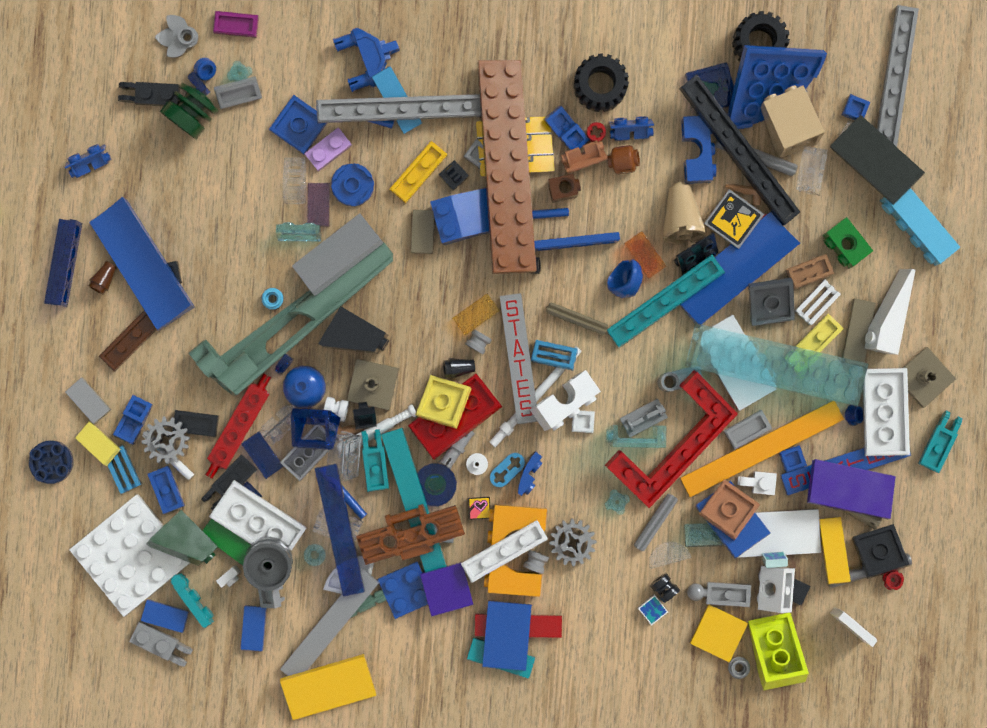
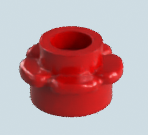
(897, 584)

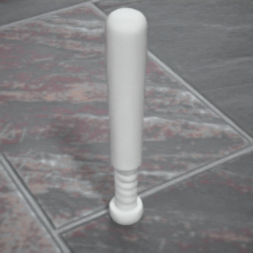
(389, 423)

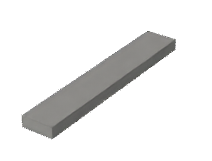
(327, 628)

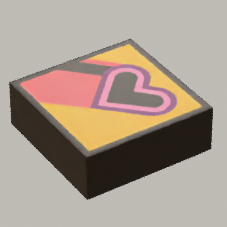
(479, 508)

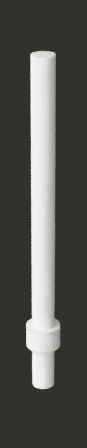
(507, 427)

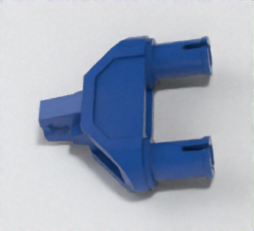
(373, 52)

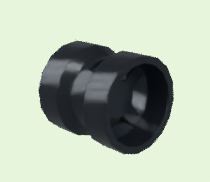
(664, 587)

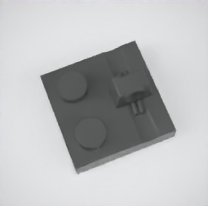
(771, 301)

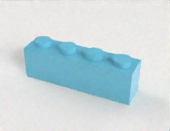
(922, 227)

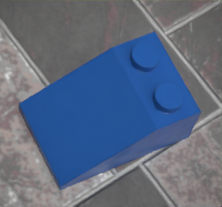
(461, 216)

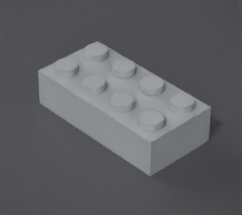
(303, 460)

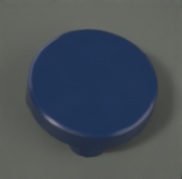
(51, 462)

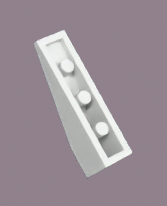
(888, 324)

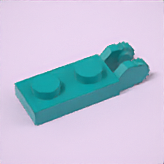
(940, 443)
(374, 463)
(191, 599)

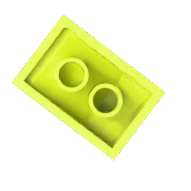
(777, 651)

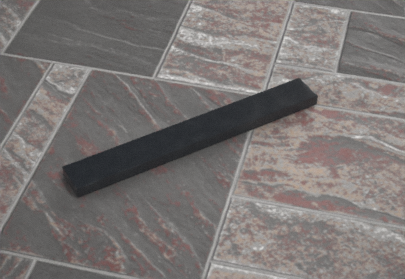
(739, 150)

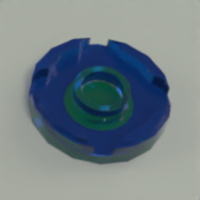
(437, 483)

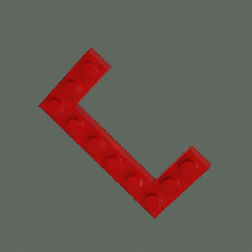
(653, 486)

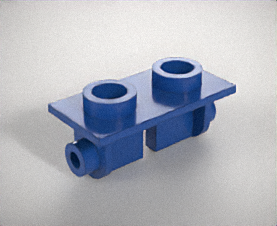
(623, 127)
(95, 156)

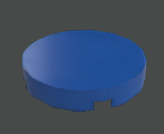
(352, 184)

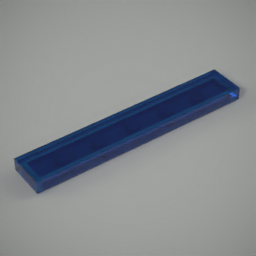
(339, 529)

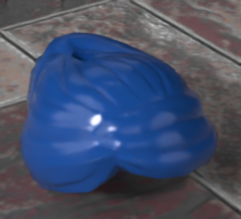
(625, 279)

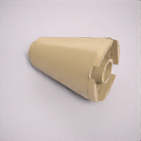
(682, 216)

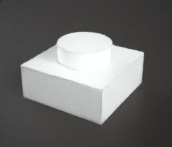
(229, 577)

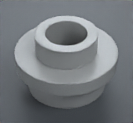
(745, 667)

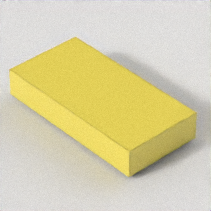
(98, 443)

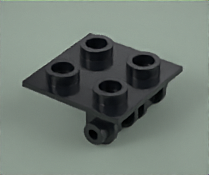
(696, 253)

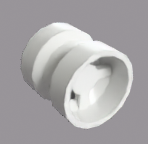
(340, 408)

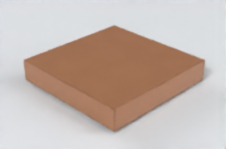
(729, 509)

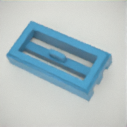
(572, 358)
(131, 469)

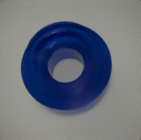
(854, 415)

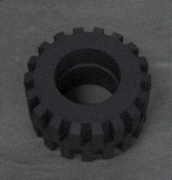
(764, 23)
(605, 65)

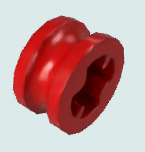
(599, 126)

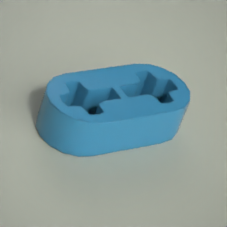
(503, 466)

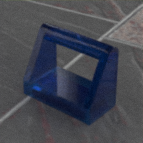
(300, 417)

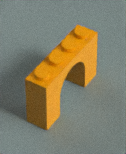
(504, 579)

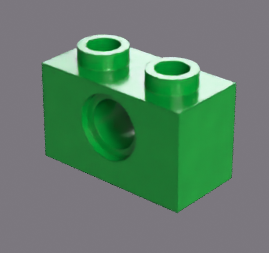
(859, 247)

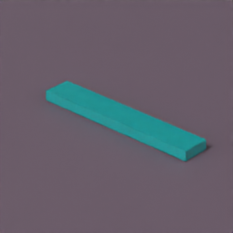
(665, 301)

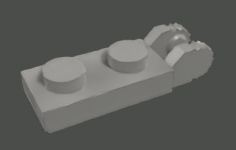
(159, 643)

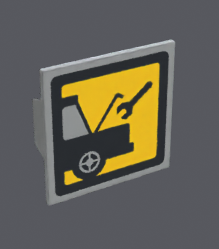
(734, 219)

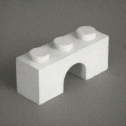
(580, 391)

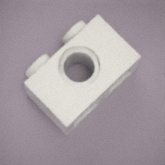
(782, 599)

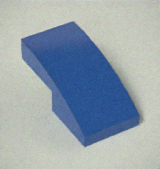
(566, 128)
(133, 420)

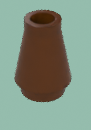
(102, 278)

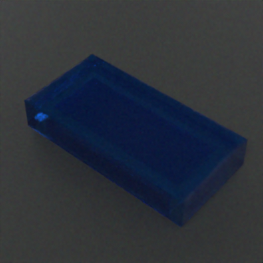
(262, 455)

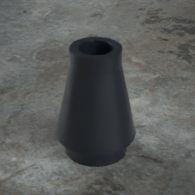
(457, 367)

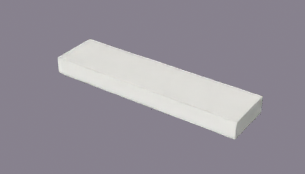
(504, 551)

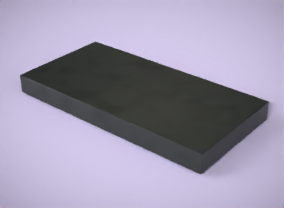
(877, 159)

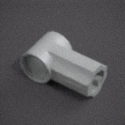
(678, 377)

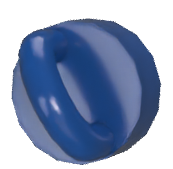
(205, 69)

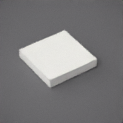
(853, 626)

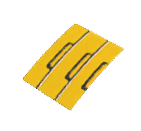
(538, 144)

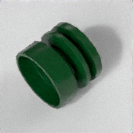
(189, 110)

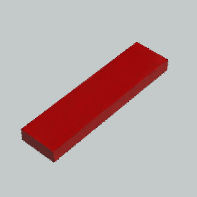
(540, 625)

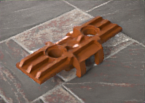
(413, 540)

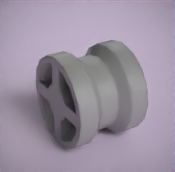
(478, 341)
(536, 561)

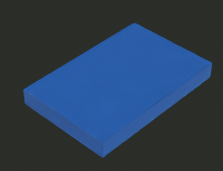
(750, 535)
(507, 635)

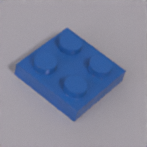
(404, 589)

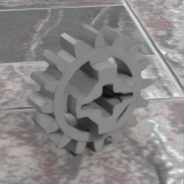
(156, 445)
(583, 537)

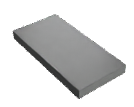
(337, 254)

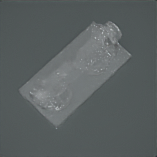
(274, 431)

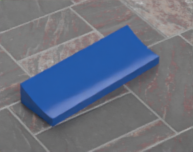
(141, 264)
(742, 266)

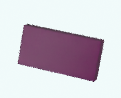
(235, 24)

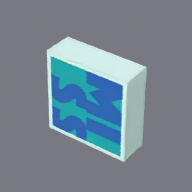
(775, 559)

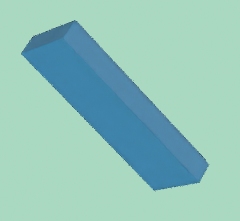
(390, 87)

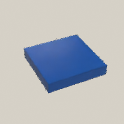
(297, 125)

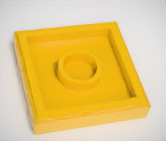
(718, 633)

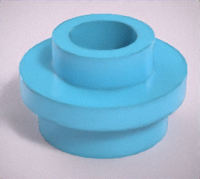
(266, 295)

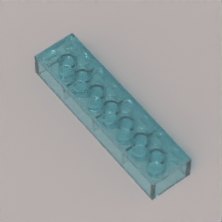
(776, 364)

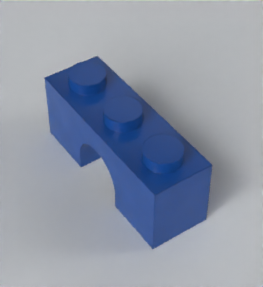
(699, 169)

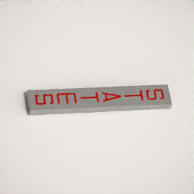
(518, 357)

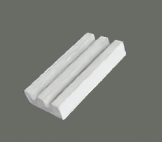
(830, 289)

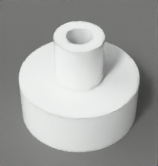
(481, 459)

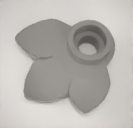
(174, 36)

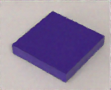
(446, 589)

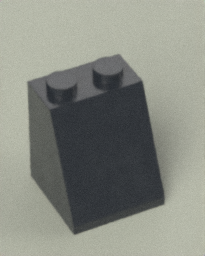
(353, 334)

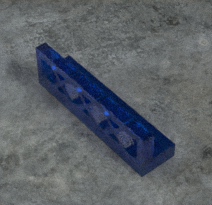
(63, 262)

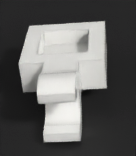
(761, 482)

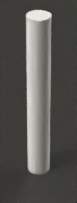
(178, 465)

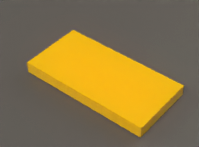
(328, 687)

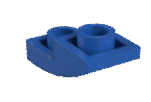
(526, 480)

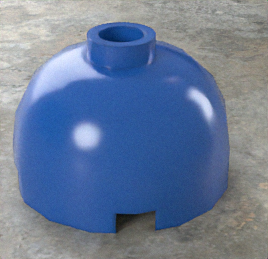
(304, 386)

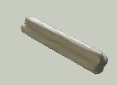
(577, 318)

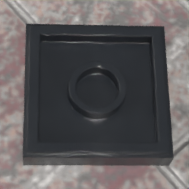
(880, 551)

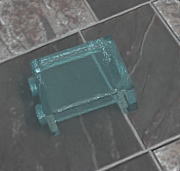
(658, 440)

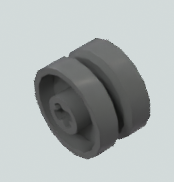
(268, 576)

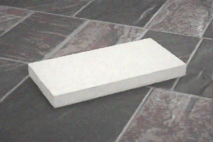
(741, 391)
(886, 412)
(254, 517)
(789, 533)

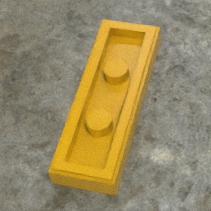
(418, 172)
(834, 551)

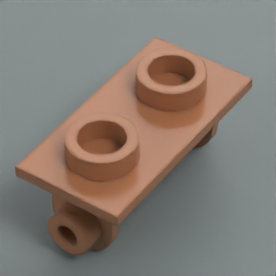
(575, 160)

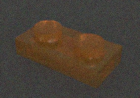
(645, 255)

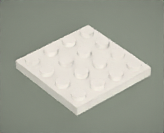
(122, 561)

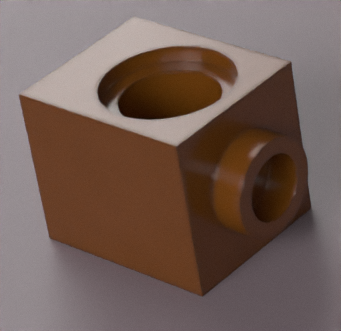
(556, 194)

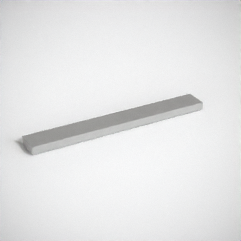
(897, 72)
(398, 108)

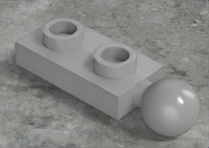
(721, 593)

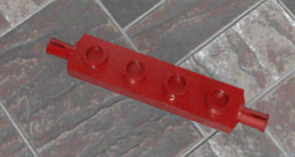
(238, 426)

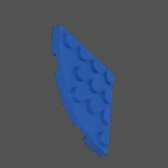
(769, 72)

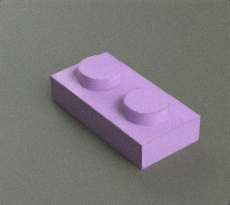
(328, 149)

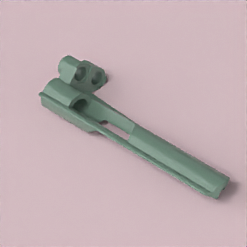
(249, 357)

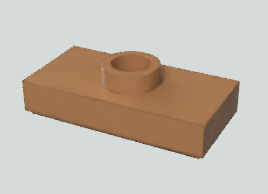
(810, 271)

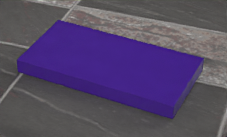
(851, 489)

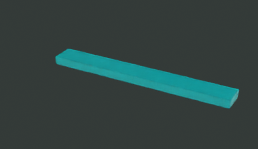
(410, 489)

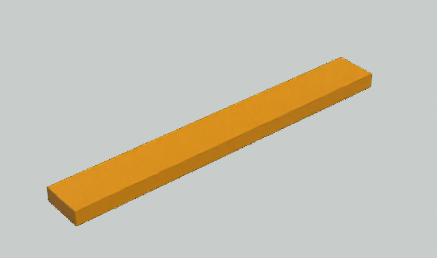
(761, 448)

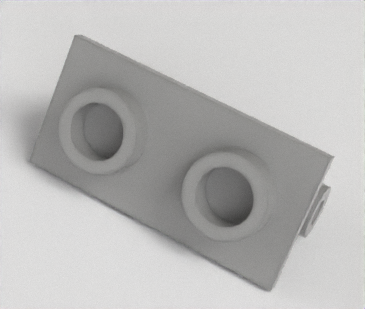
(643, 418)

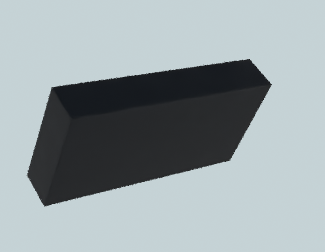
(197, 423)

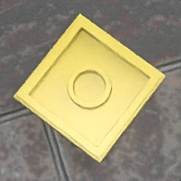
(443, 401)

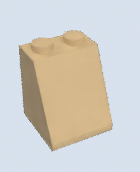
(791, 121)

